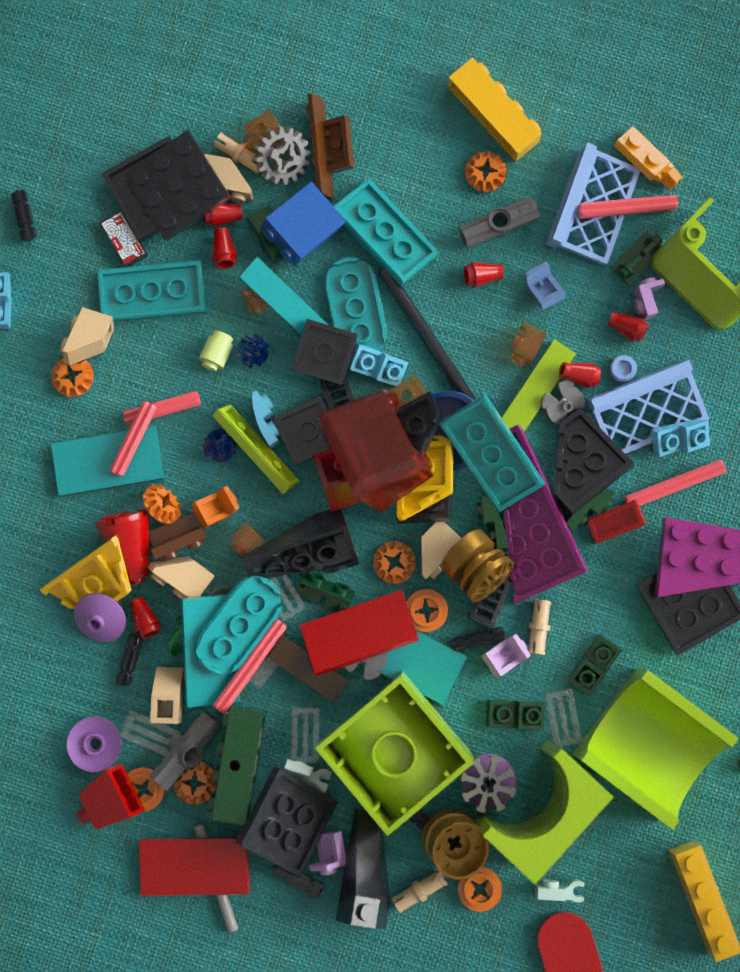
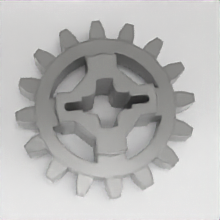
(283, 145)

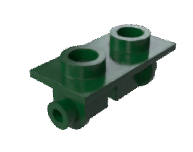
(637, 257)
(315, 586)

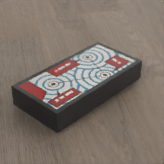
(123, 239)

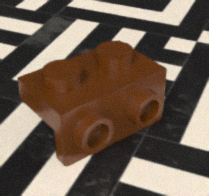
(176, 535)

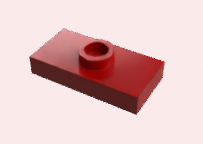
(616, 521)

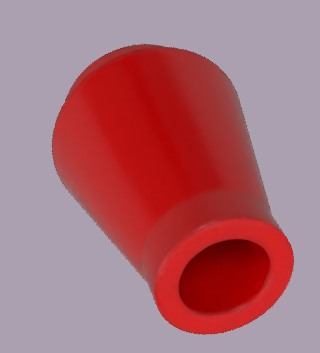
(223, 214)
(223, 249)
(478, 274)
(629, 326)
(583, 374)
(144, 618)

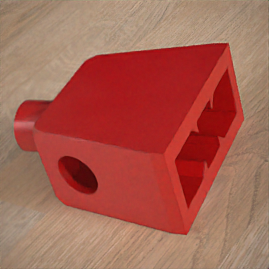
(109, 799)

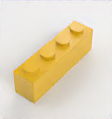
(494, 109)
(705, 901)

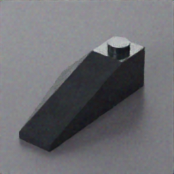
(311, 545)
(365, 885)

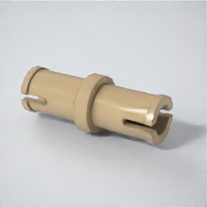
(236, 151)
(539, 627)
(419, 891)

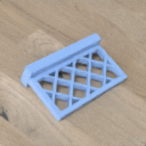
(576, 191)
(643, 386)

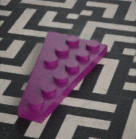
(539, 538)
(696, 557)

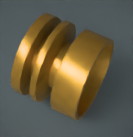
(477, 565)
(463, 854)

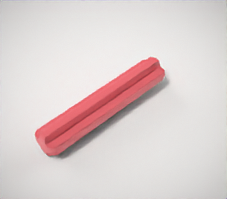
(167, 406)
(133, 438)

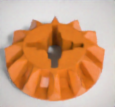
(475, 177)
(82, 381)
(153, 499)
(381, 564)
(434, 600)
(139, 776)
(202, 793)
(480, 902)

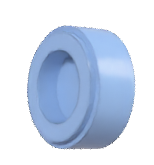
(622, 369)

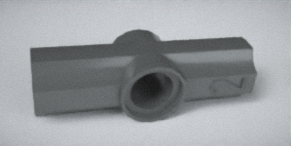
(513, 216)
(185, 751)

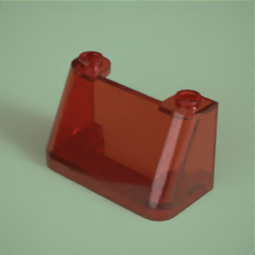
(375, 449)

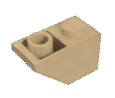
(231, 178)
(88, 336)
(434, 547)
(183, 574)
(167, 695)

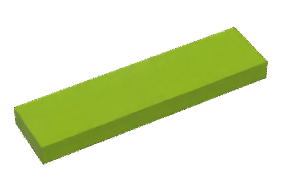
(539, 382)
(256, 448)

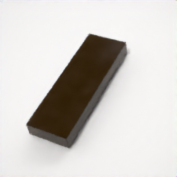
(298, 663)

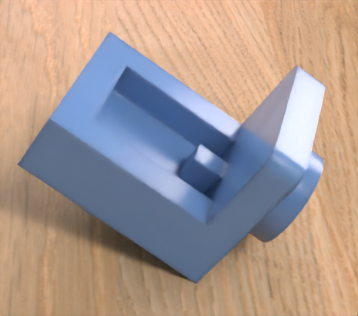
(543, 286)

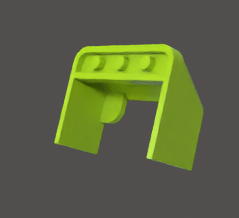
(695, 276)

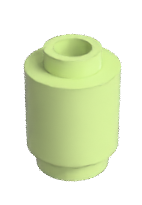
(216, 351)

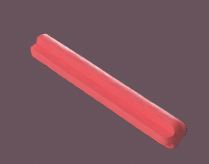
(627, 206)
(677, 483)
(249, 667)

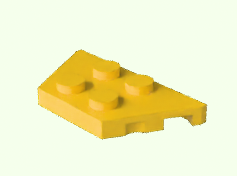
(437, 487)
(98, 572)

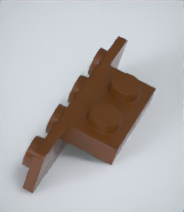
(330, 145)

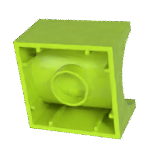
(652, 744)
(395, 753)
(543, 839)

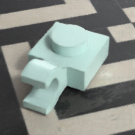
(305, 774)
(552, 890)

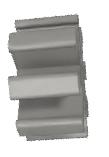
(484, 793)

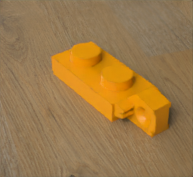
(647, 158)

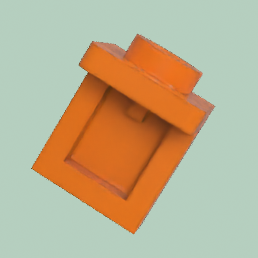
(215, 507)

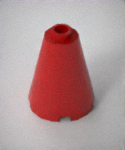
(133, 538)

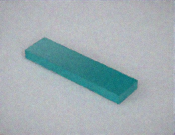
(278, 295)

